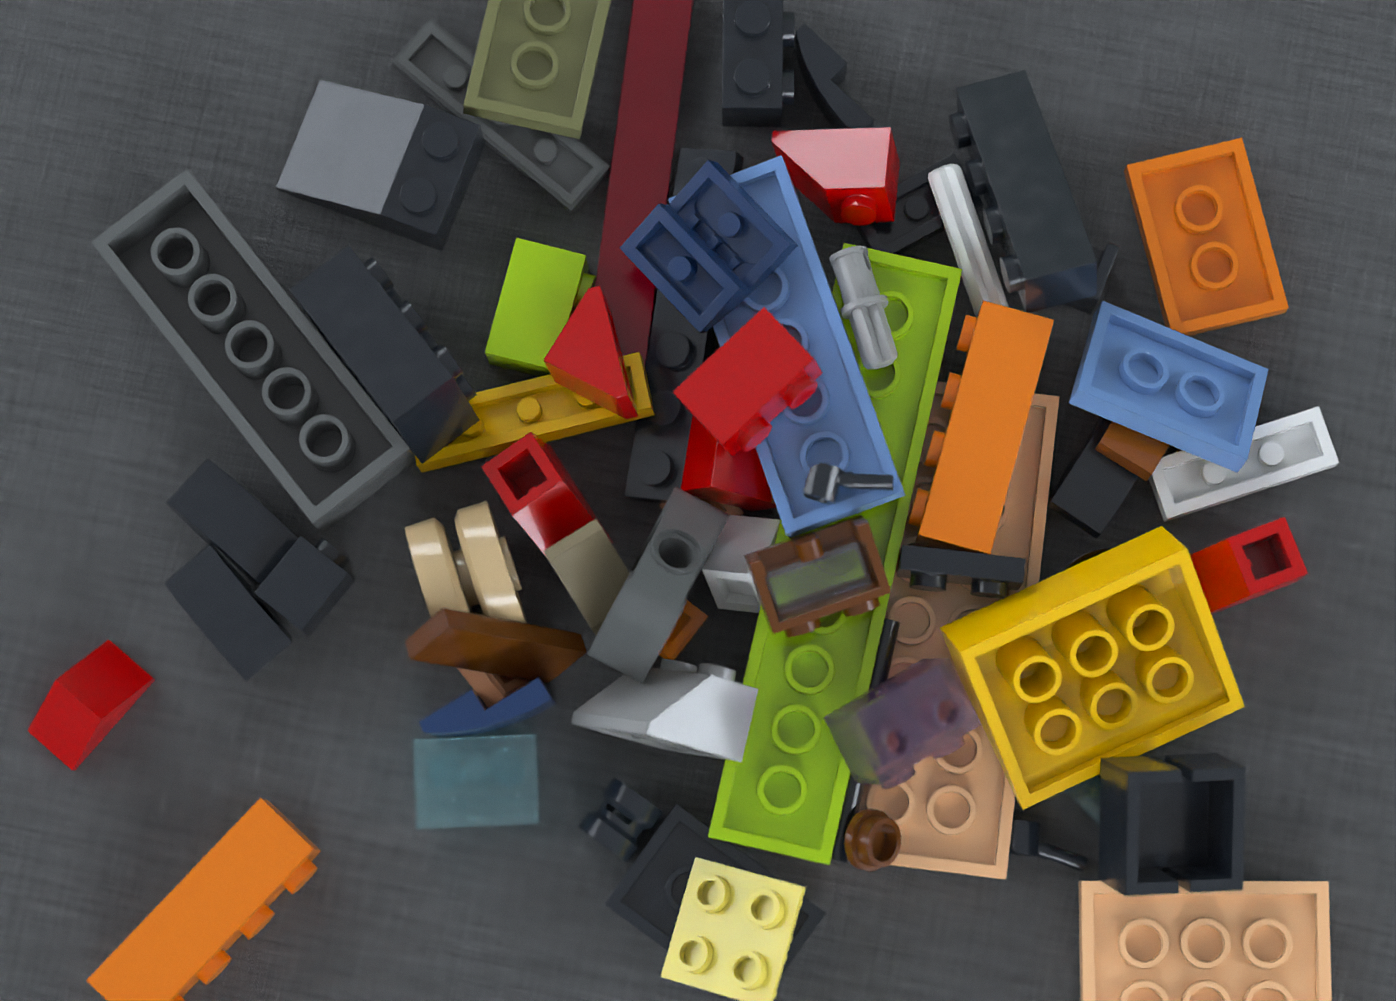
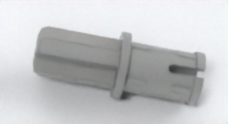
(864, 306)

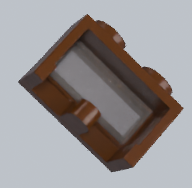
(818, 576)

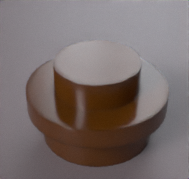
(872, 840)

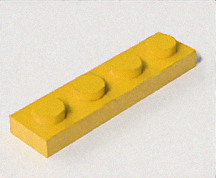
(539, 408)

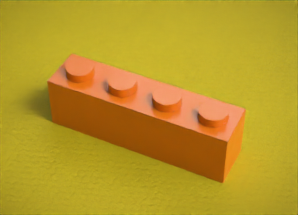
(983, 429)
(210, 910)

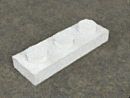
(1277, 455)

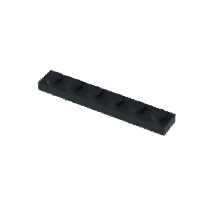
(672, 356)

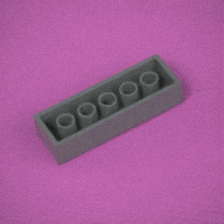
(254, 351)

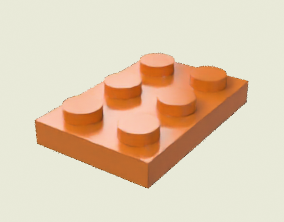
(1206, 238)

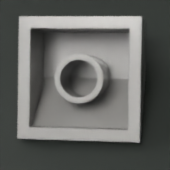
(676, 710)

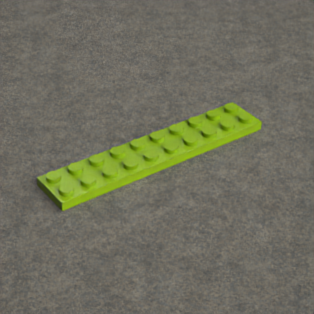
(792, 773)

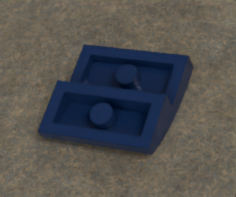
(708, 247)
(471, 716)

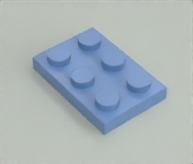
(1169, 386)

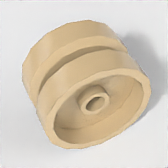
(470, 576)

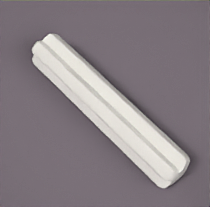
(966, 236)

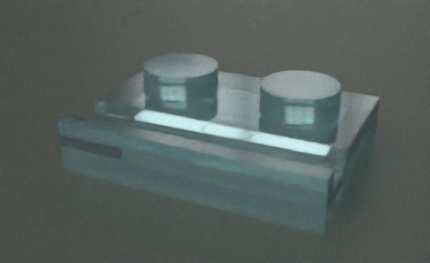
(476, 781)

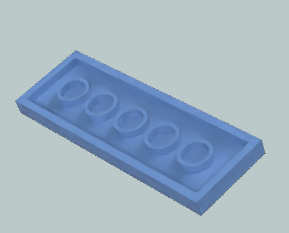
(839, 417)

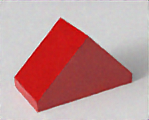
(590, 357)
(722, 478)
(88, 703)

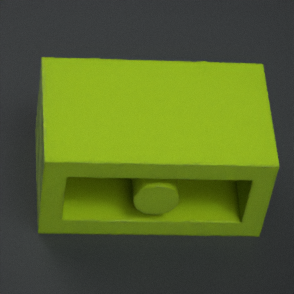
(535, 304)

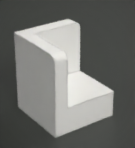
(726, 566)

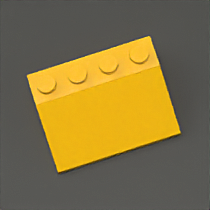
(1094, 665)

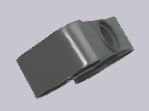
(658, 586)

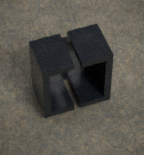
(1173, 817)

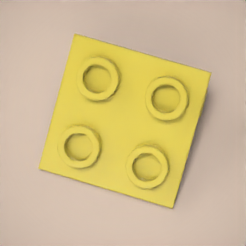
(733, 932)

